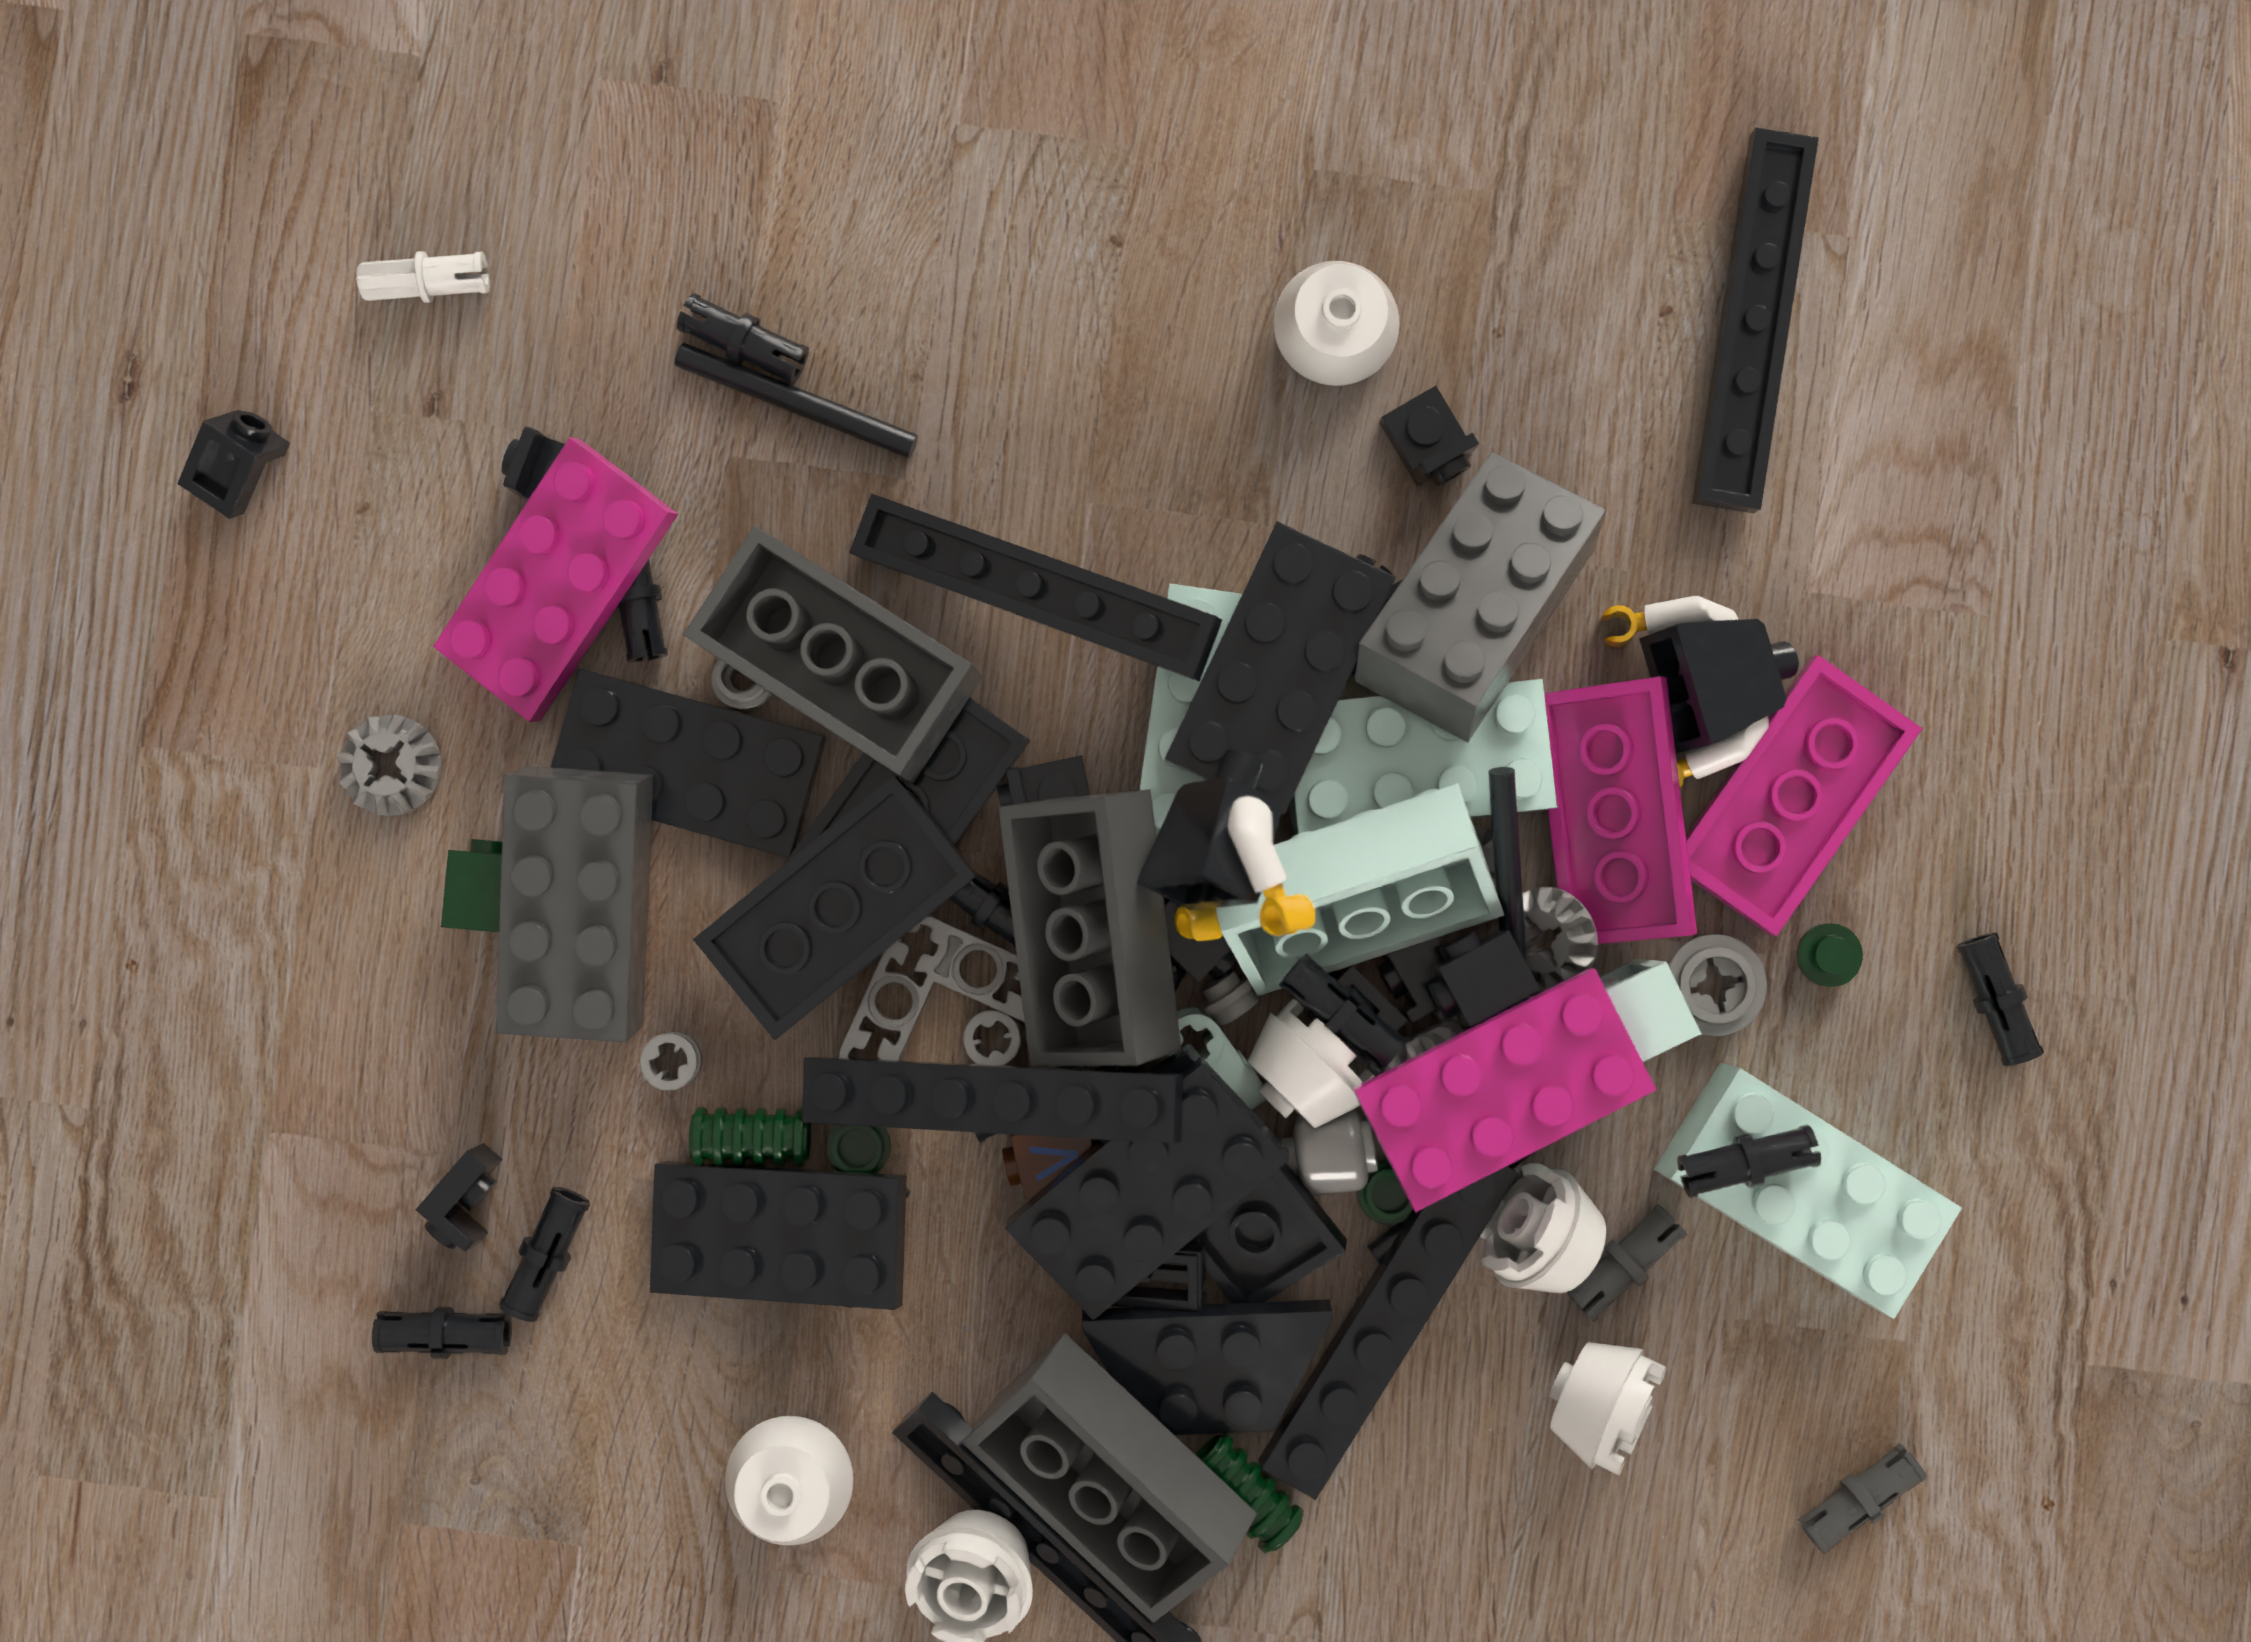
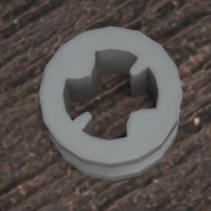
(987, 1019)
(656, 1048)

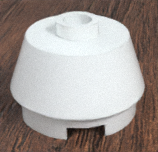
(1336, 323)
(1305, 1068)
(1544, 1233)
(1604, 1402)
(789, 1480)
(971, 1577)

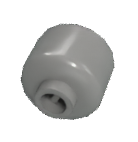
(1332, 1155)

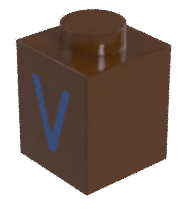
(1040, 1159)

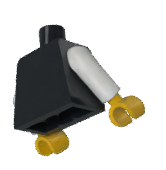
(1718, 677)
(1222, 854)

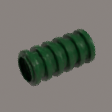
(749, 1137)
(1275, 1518)

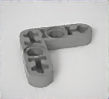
(940, 968)

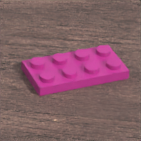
(555, 580)
(1796, 795)
(1620, 809)
(1504, 1089)

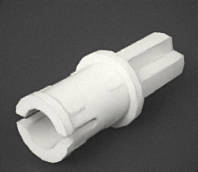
(422, 277)

